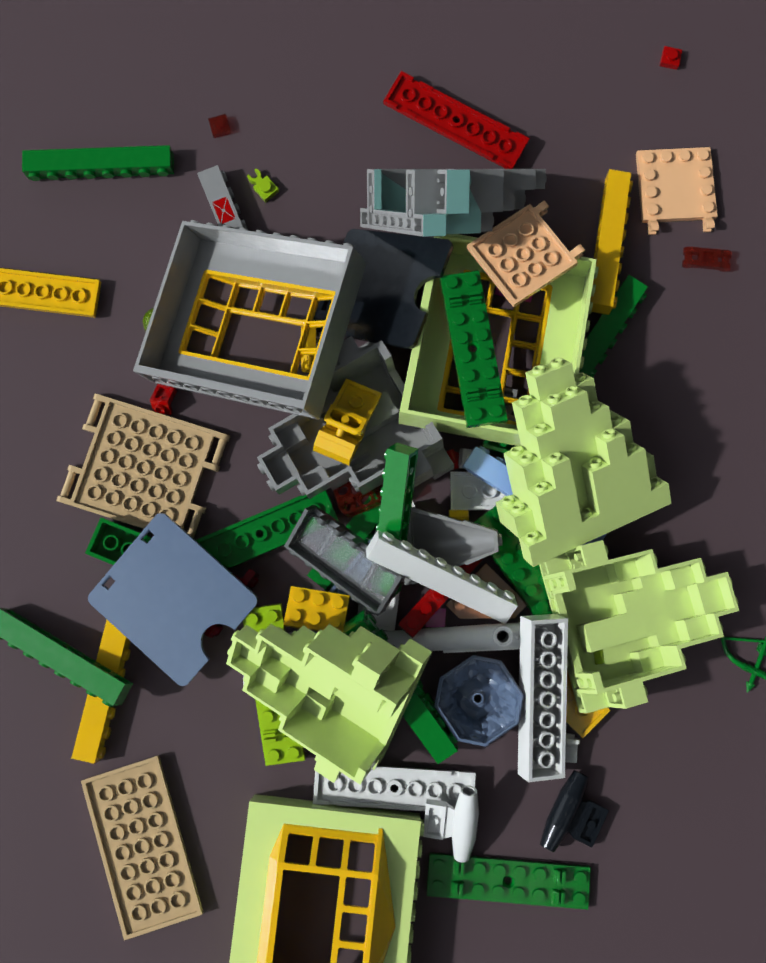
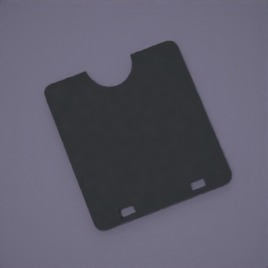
(390, 284)

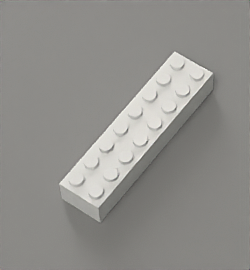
(545, 697)

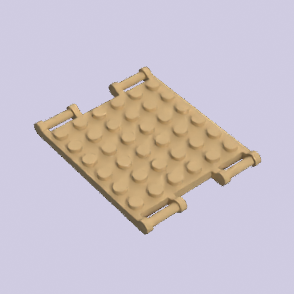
(142, 465)

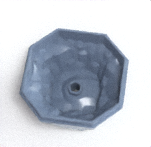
(483, 720)

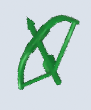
(754, 670)

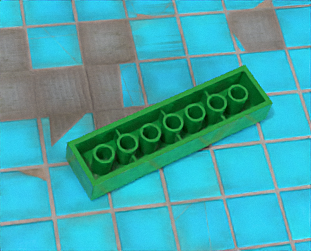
(420, 712)

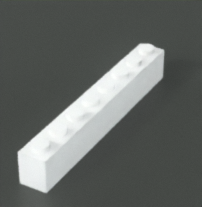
(441, 577)

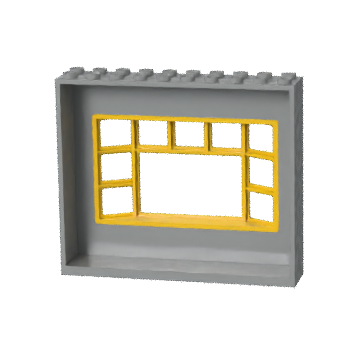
(257, 263)

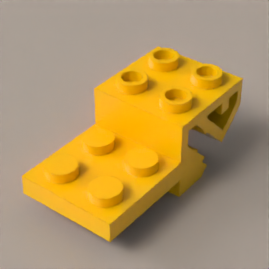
(346, 422)

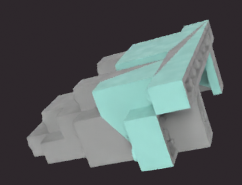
(444, 199)

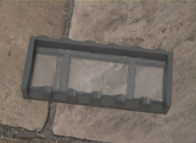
(342, 559)

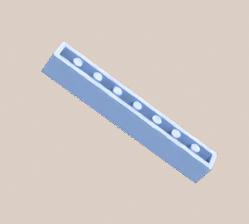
(494, 473)

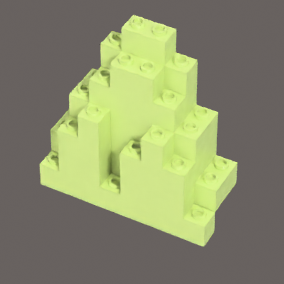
(574, 467)
(634, 615)
(331, 690)

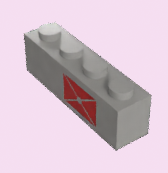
(220, 198)

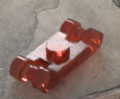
(707, 258)

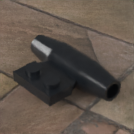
(573, 815)

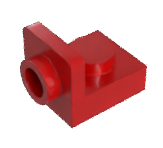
(162, 399)

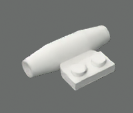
(458, 822)

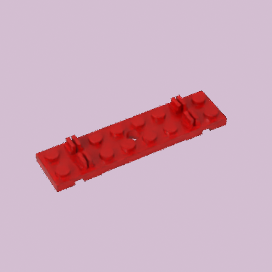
(473, 130)

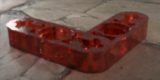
(350, 498)

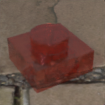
(219, 126)

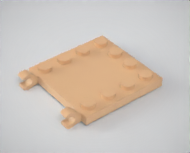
(676, 186)
(523, 254)

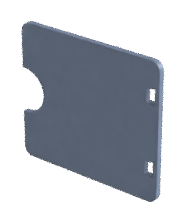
(170, 596)

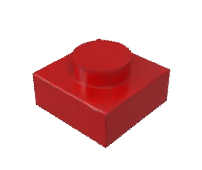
(670, 57)

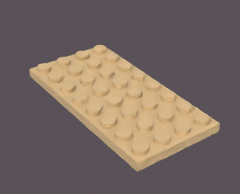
(142, 847)

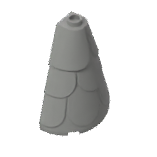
(451, 538)

